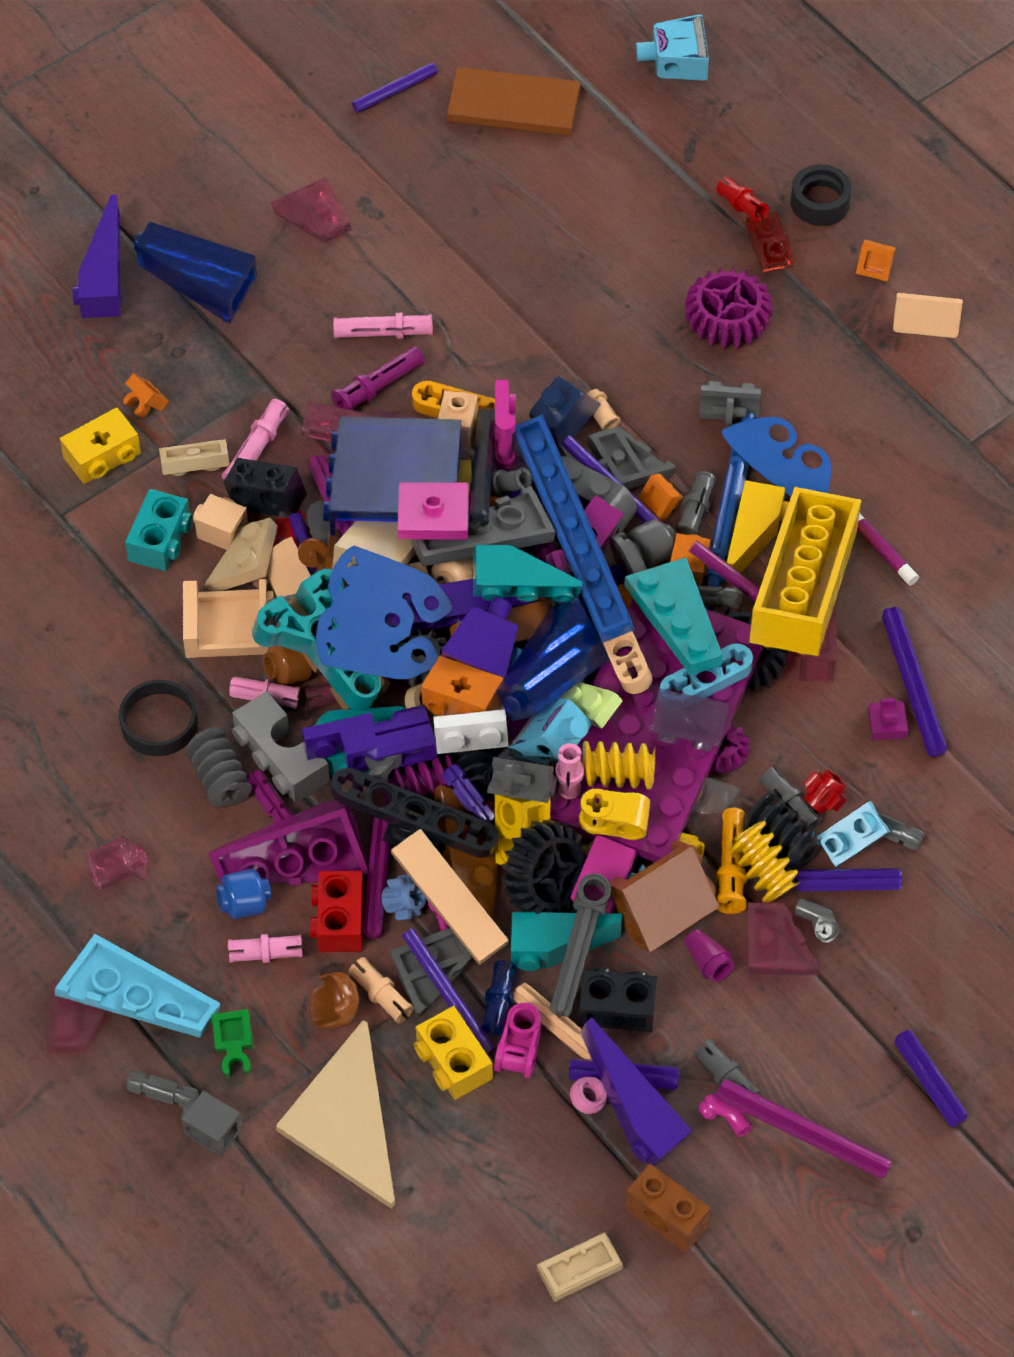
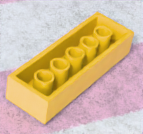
(805, 571)

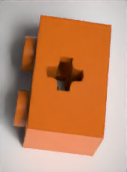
(459, 689)

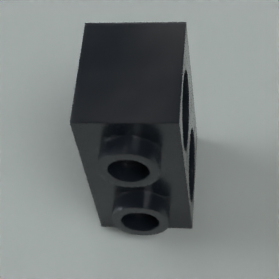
(265, 487)
(617, 1009)

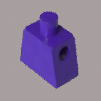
(484, 639)

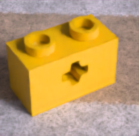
(100, 446)

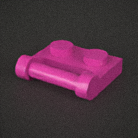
(504, 425)

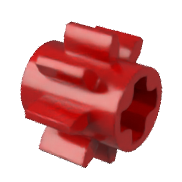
(825, 791)

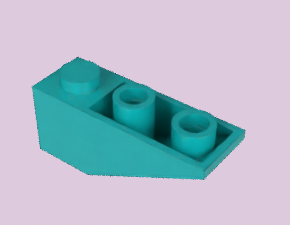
(513, 573)

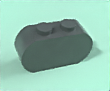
(591, 483)

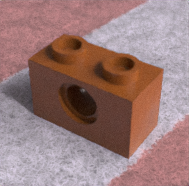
(667, 1208)

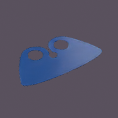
(765, 455)

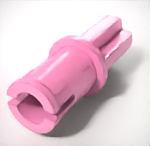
(250, 689)

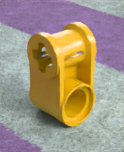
(618, 815)

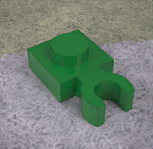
(233, 1035)

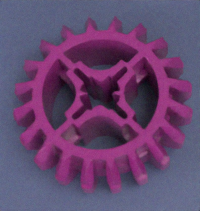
(728, 308)

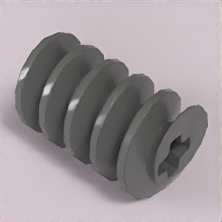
(218, 768)

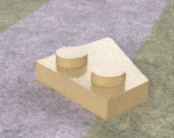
(246, 556)

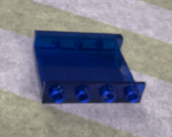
(378, 455)

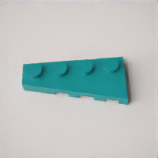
(677, 612)

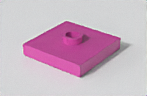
(433, 510)

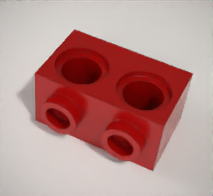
(338, 911)

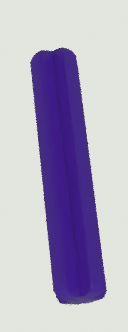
(849, 879)
(658, 1076)
(931, 1078)

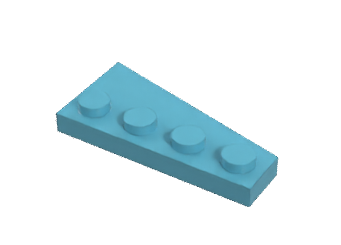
(131, 987)

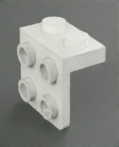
(471, 731)

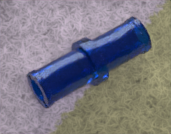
(499, 997)

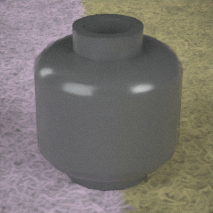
(653, 542)

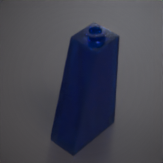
(198, 268)
(552, 661)

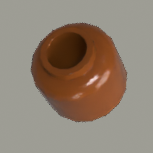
(285, 666)

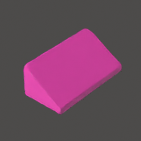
(609, 860)

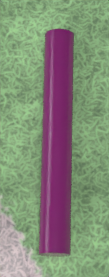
(724, 570)

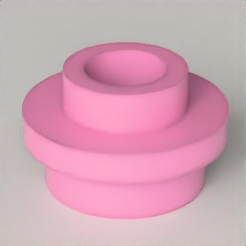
(595, 1090)

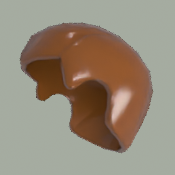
(334, 1002)

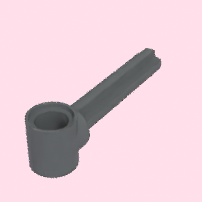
(579, 943)

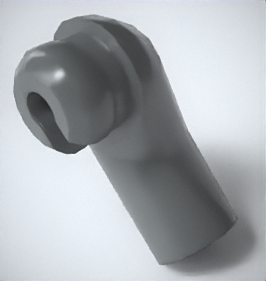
(820, 917)

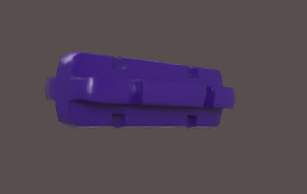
(468, 793)

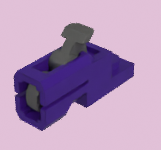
(375, 746)

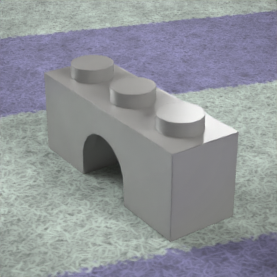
(259, 727)

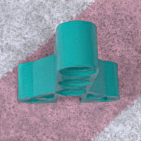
(296, 634)

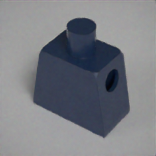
(564, 409)

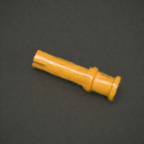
(730, 875)

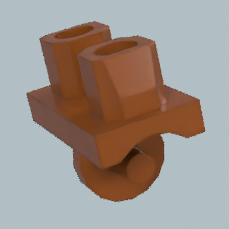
(317, 554)

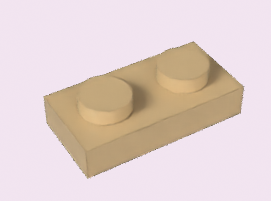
(194, 457)

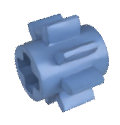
(403, 898)

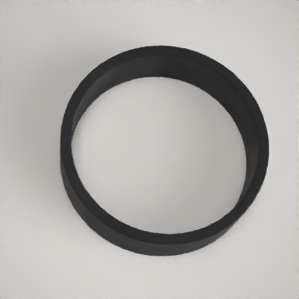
(158, 687)

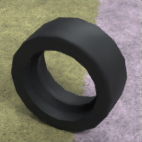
(824, 176)

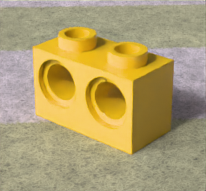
(511, 816)
(459, 1050)

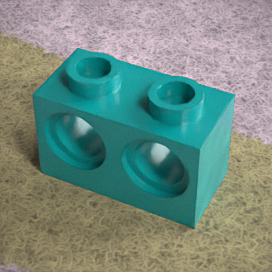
(153, 528)

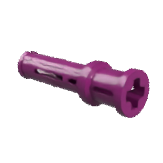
(366, 386)

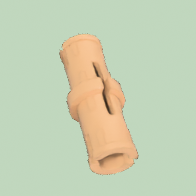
(381, 990)

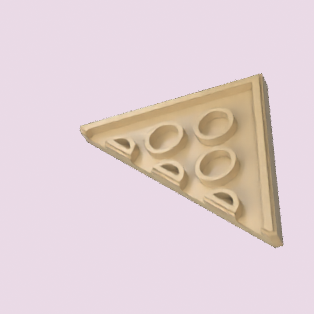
(342, 1119)

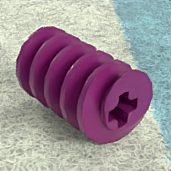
(422, 780)

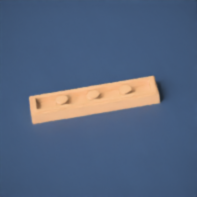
(449, 896)

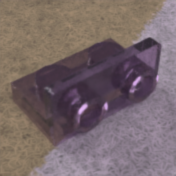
(689, 718)

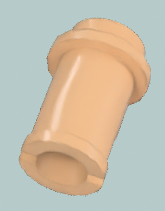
(604, 414)

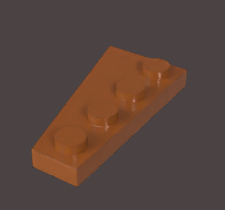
(475, 872)

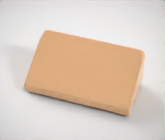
(927, 315)
(285, 569)

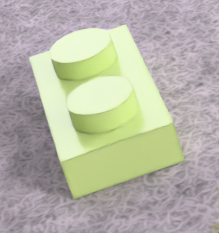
(594, 702)

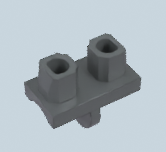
(729, 402)
(522, 780)

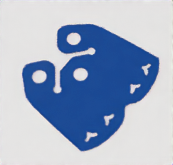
(360, 613)

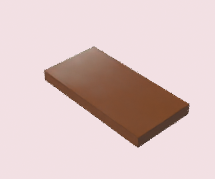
(513, 101)

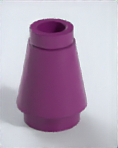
(710, 957)

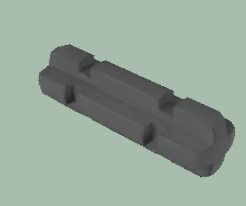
(720, 597)
(911, 837)
(160, 1089)

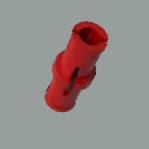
(742, 199)

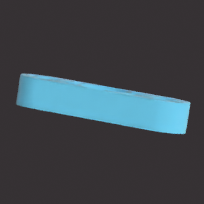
(732, 673)

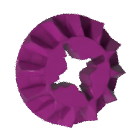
(735, 754)

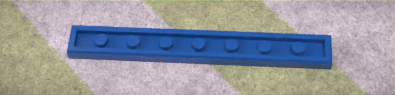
(573, 529)

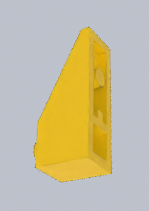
(756, 522)

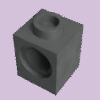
(211, 1123)

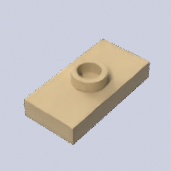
(579, 1267)

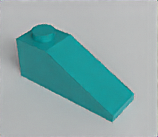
(543, 938)

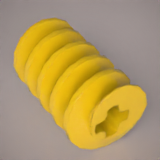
(618, 765)
(764, 862)

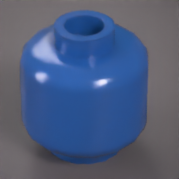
(243, 894)

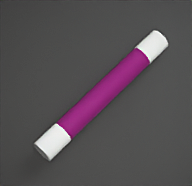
(887, 551)

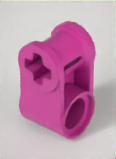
(519, 1046)

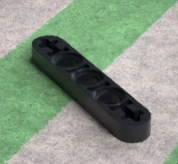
(403, 798)

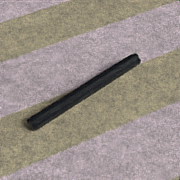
(482, 466)

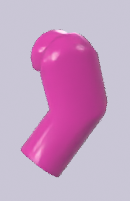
(736, 1118)

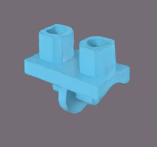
(853, 834)

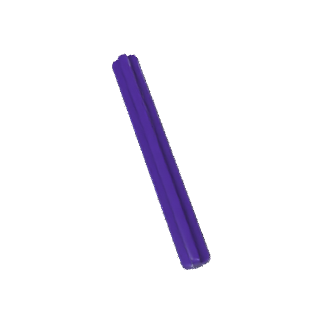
(914, 682)

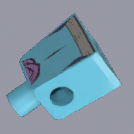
(677, 49)
(551, 728)

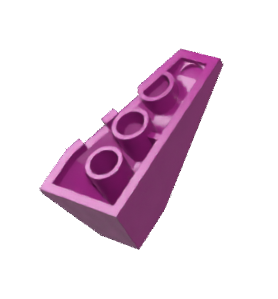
(297, 847)

